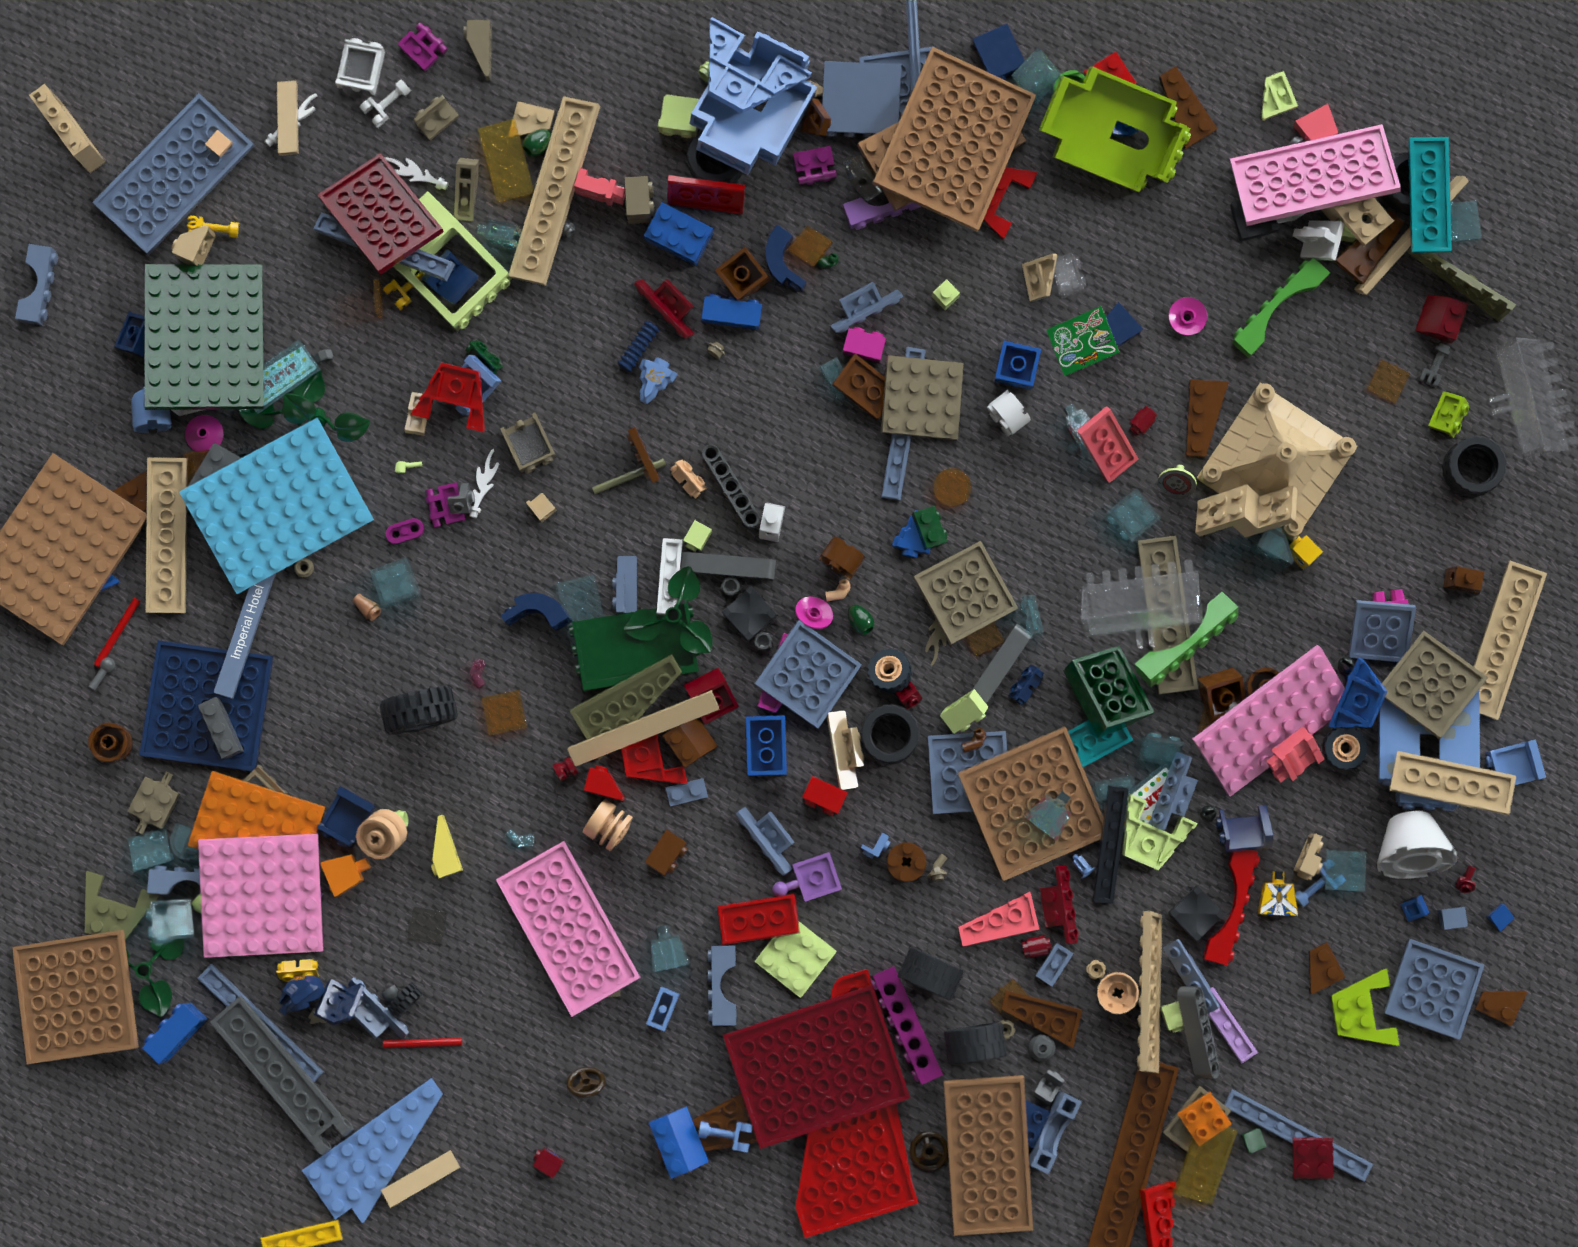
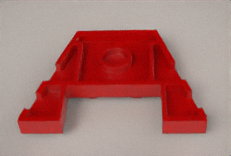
(1020, 176)
(454, 386)
(645, 762)

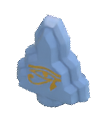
(654, 377)

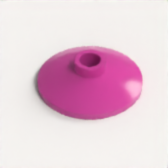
(1191, 307)
(213, 434)
(814, 612)

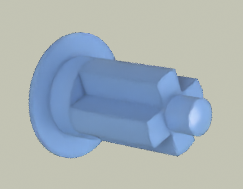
(1082, 866)

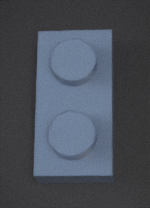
(686, 793)
(1054, 964)

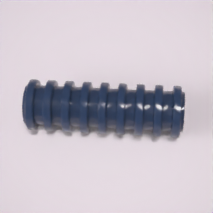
(638, 346)

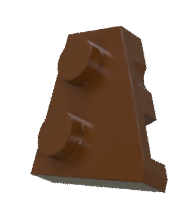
(1501, 1004)

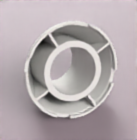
(1414, 847)

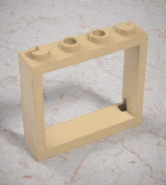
(67, 128)

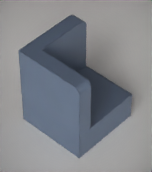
(1452, 918)

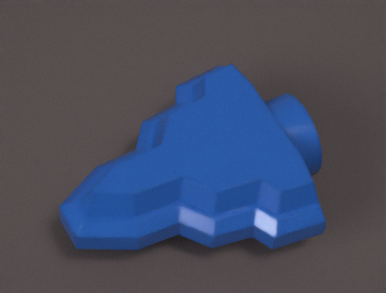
(910, 541)

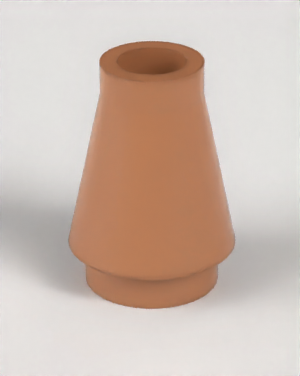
(367, 607)

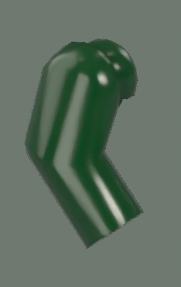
(828, 261)

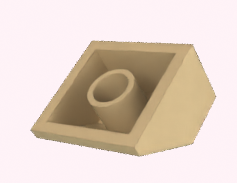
(194, 245)

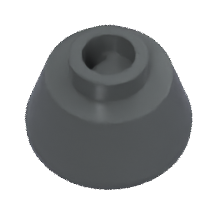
(1035, 1047)

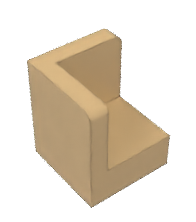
(541, 507)

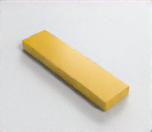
(306, 1236)

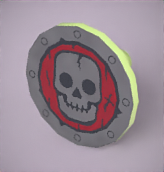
(1177, 482)

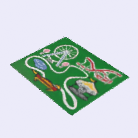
(1082, 341)

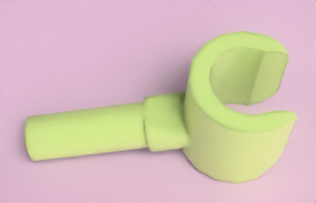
(401, 466)

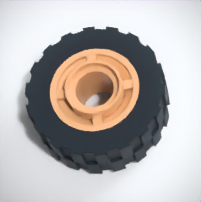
(897, 679)
(1356, 743)

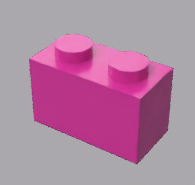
(864, 344)

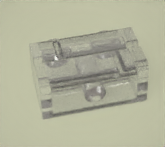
(1068, 276)

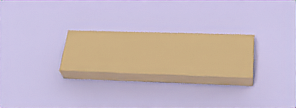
(287, 117)
(420, 1178)

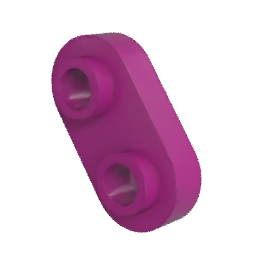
(405, 531)

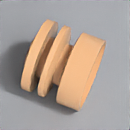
(607, 824)
(1119, 981)

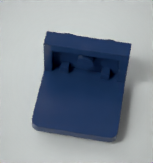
(458, 282)
(338, 1002)

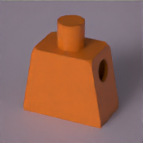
(344, 873)

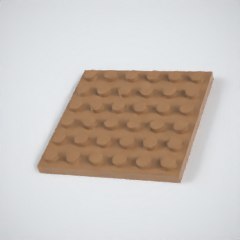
(1013, 783)
(75, 997)

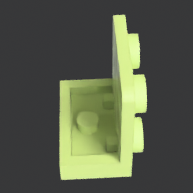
(676, 116)

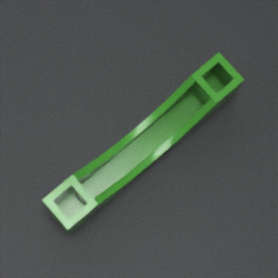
(1307, 279)
(1158, 664)

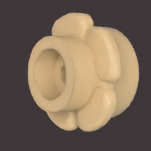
(1101, 969)

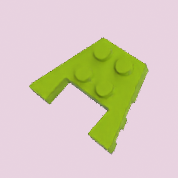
(1355, 1013)

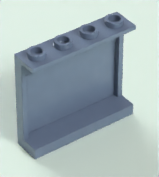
(861, 97)

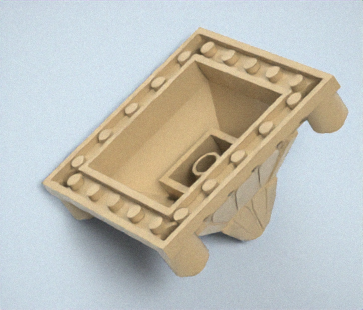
(1278, 448)

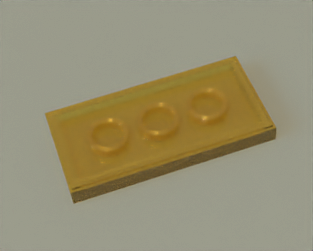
(506, 160)
(1205, 1167)

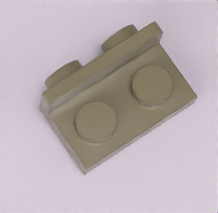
(435, 117)

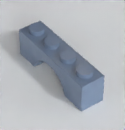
(33, 308)
(162, 881)
(722, 1010)
(1062, 1113)

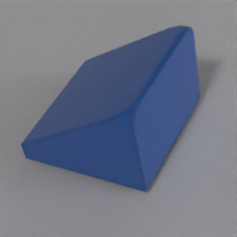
(1414, 908)
(1500, 917)

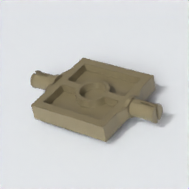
(154, 802)

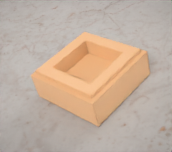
(218, 143)

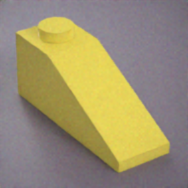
(444, 855)

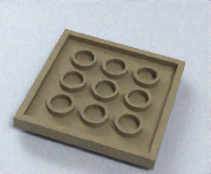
(922, 397)
(965, 592)
(1432, 684)

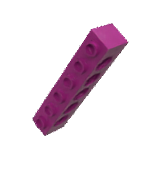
(932, 1069)

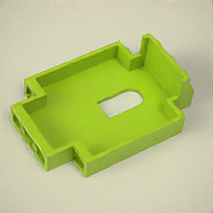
(1085, 118)

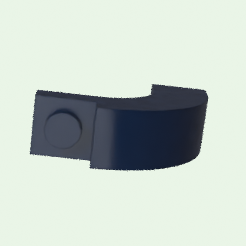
(775, 249)
(537, 603)

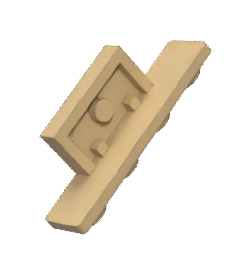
(845, 749)

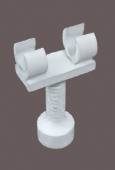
(366, 106)

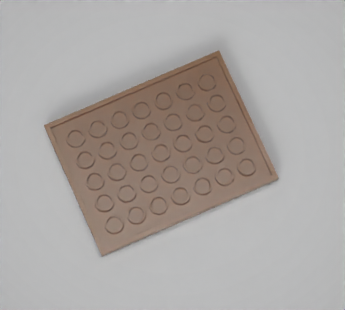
(954, 139)
(63, 547)

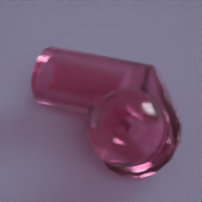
(476, 672)

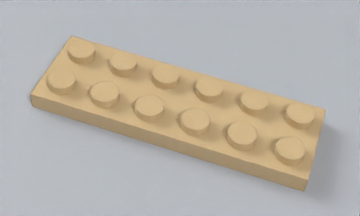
(1452, 783)

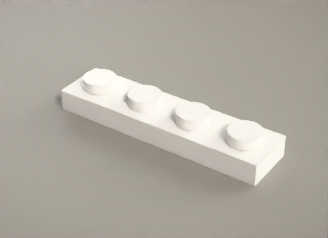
(669, 566)

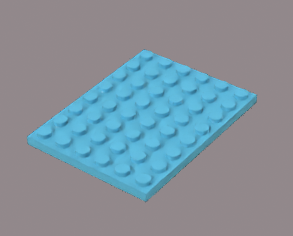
(276, 505)

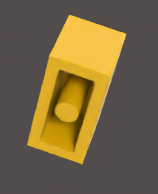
(1304, 551)

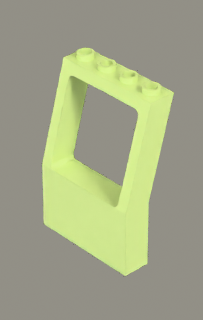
(485, 295)

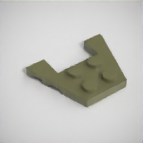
(108, 915)

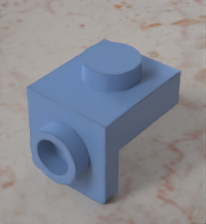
(881, 845)

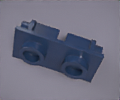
(1030, 676)

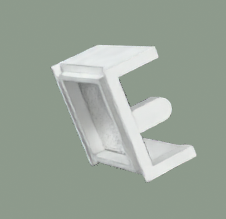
(360, 65)

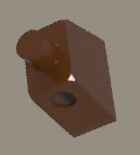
(1464, 579)

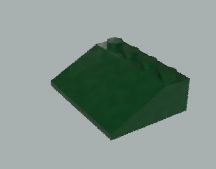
(1108, 690)

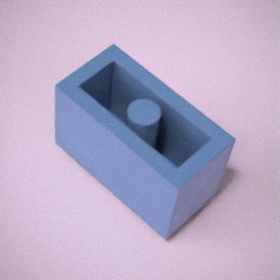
(663, 1008)

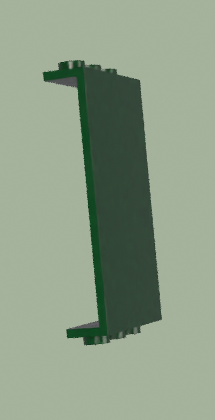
(611, 655)

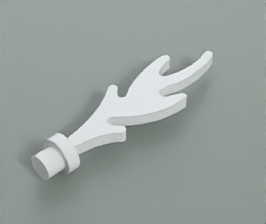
(302, 113)
(414, 170)
(482, 480)

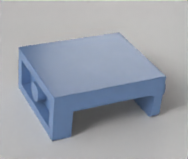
(489, 380)
(1518, 760)

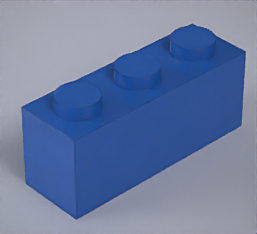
(732, 312)

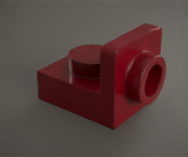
(909, 696)

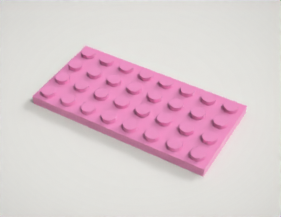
(1315, 175)
(1244, 736)
(568, 928)

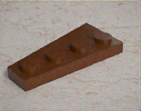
(1049, 1017)

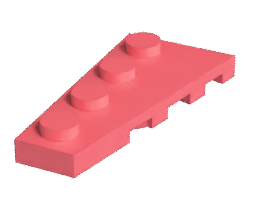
(1006, 921)

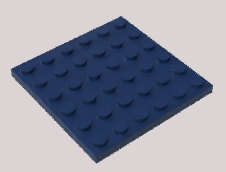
(183, 680)

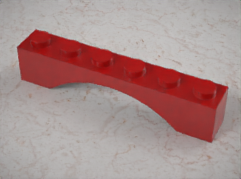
(1220, 945)

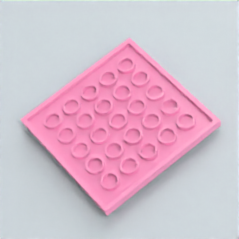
(260, 895)

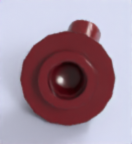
(1465, 883)

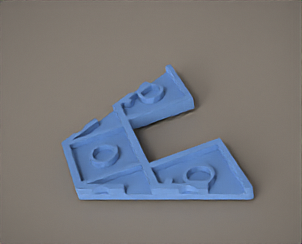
(738, 88)

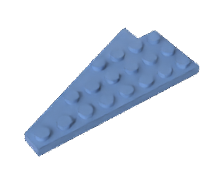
(366, 1161)

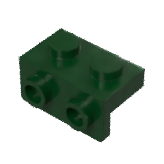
(930, 527)

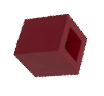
(548, 1162)

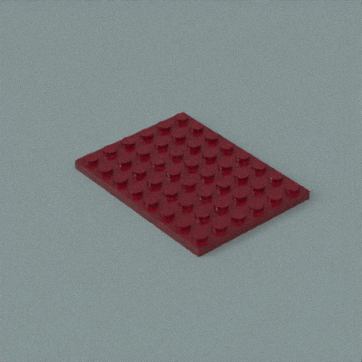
(816, 1066)

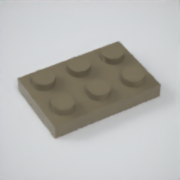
(1177, 1130)

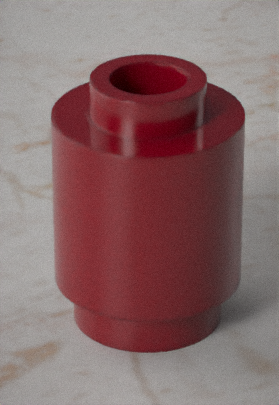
(1142, 420)
(1036, 946)

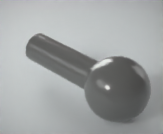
(107, 665)

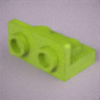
(1449, 414)

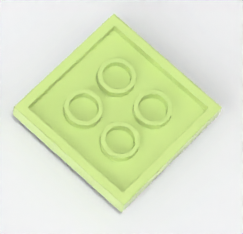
(796, 959)

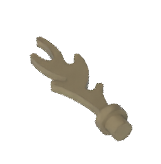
(934, 639)

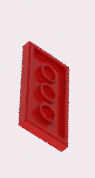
(705, 194)
(758, 919)

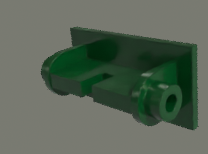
(480, 350)

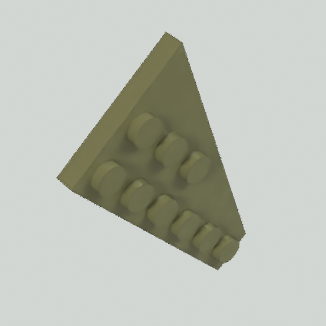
(1468, 285)
(625, 700)

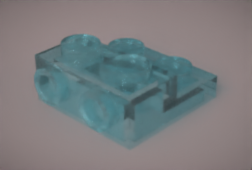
(1132, 515)
(170, 920)

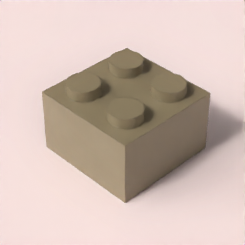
(638, 201)

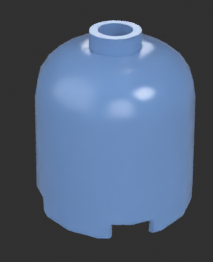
(148, 419)

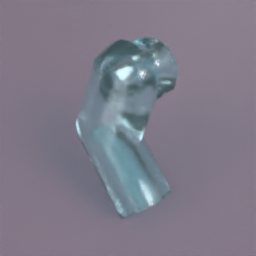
(520, 840)

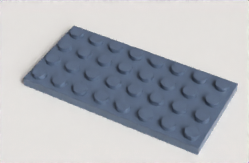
(172, 175)

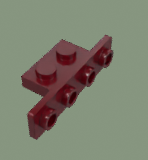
(669, 303)
(1058, 905)

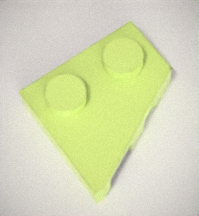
(1277, 96)

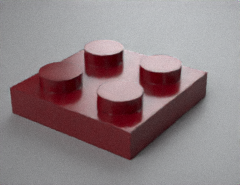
(1313, 1158)

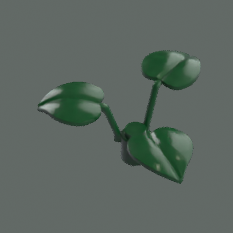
(312, 389)
(348, 425)
(696, 637)
(157, 995)

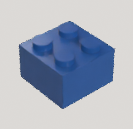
(1017, 365)

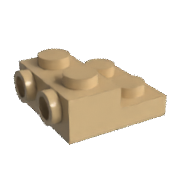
(1308, 862)

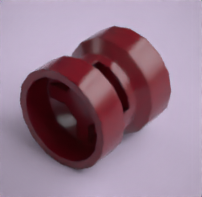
(569, 767)

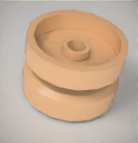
(381, 834)

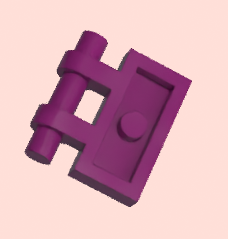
(418, 51)
(813, 160)
(444, 492)

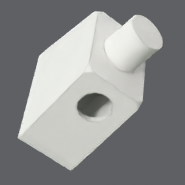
(771, 522)

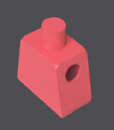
(1316, 124)

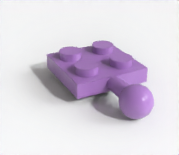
(814, 877)

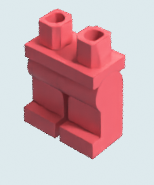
(599, 189)
(1294, 755)

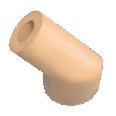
(840, 592)

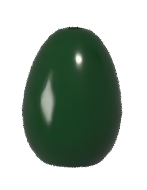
(536, 142)
(860, 619)

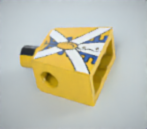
(1277, 897)

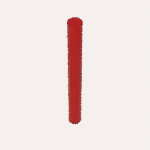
(117, 631)
(422, 1043)

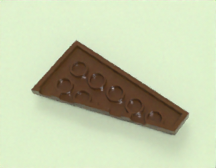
(724, 1117)

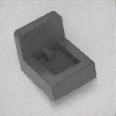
(463, 502)
(1048, 1086)

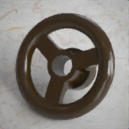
(586, 1087)
(943, 1155)

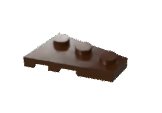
(642, 456)

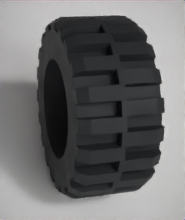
(418, 710)

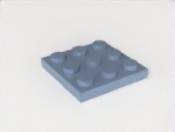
(1381, 630)

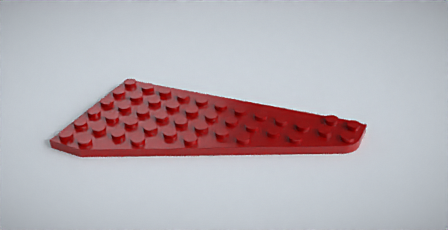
(856, 1164)

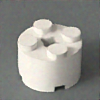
(1008, 412)

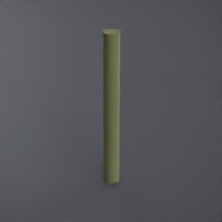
(625, 477)

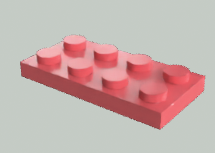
(1107, 444)

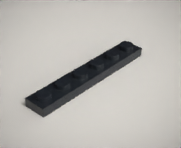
(1110, 844)

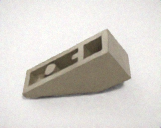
(480, 39)
(466, 188)

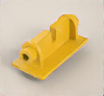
(287, 969)

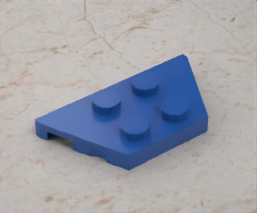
(1360, 698)

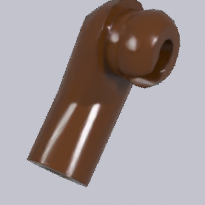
(976, 742)

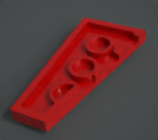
(1157, 1213)

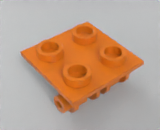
(1204, 1118)

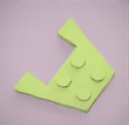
(1147, 842)

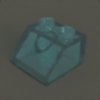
(1274, 546)

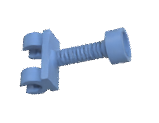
(1302, 897)
(706, 1130)

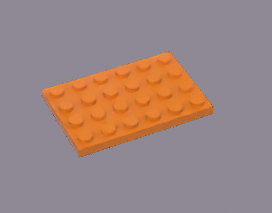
(247, 810)

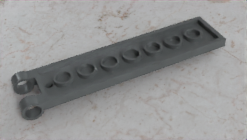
(279, 1073)

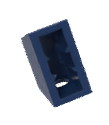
(1122, 325)

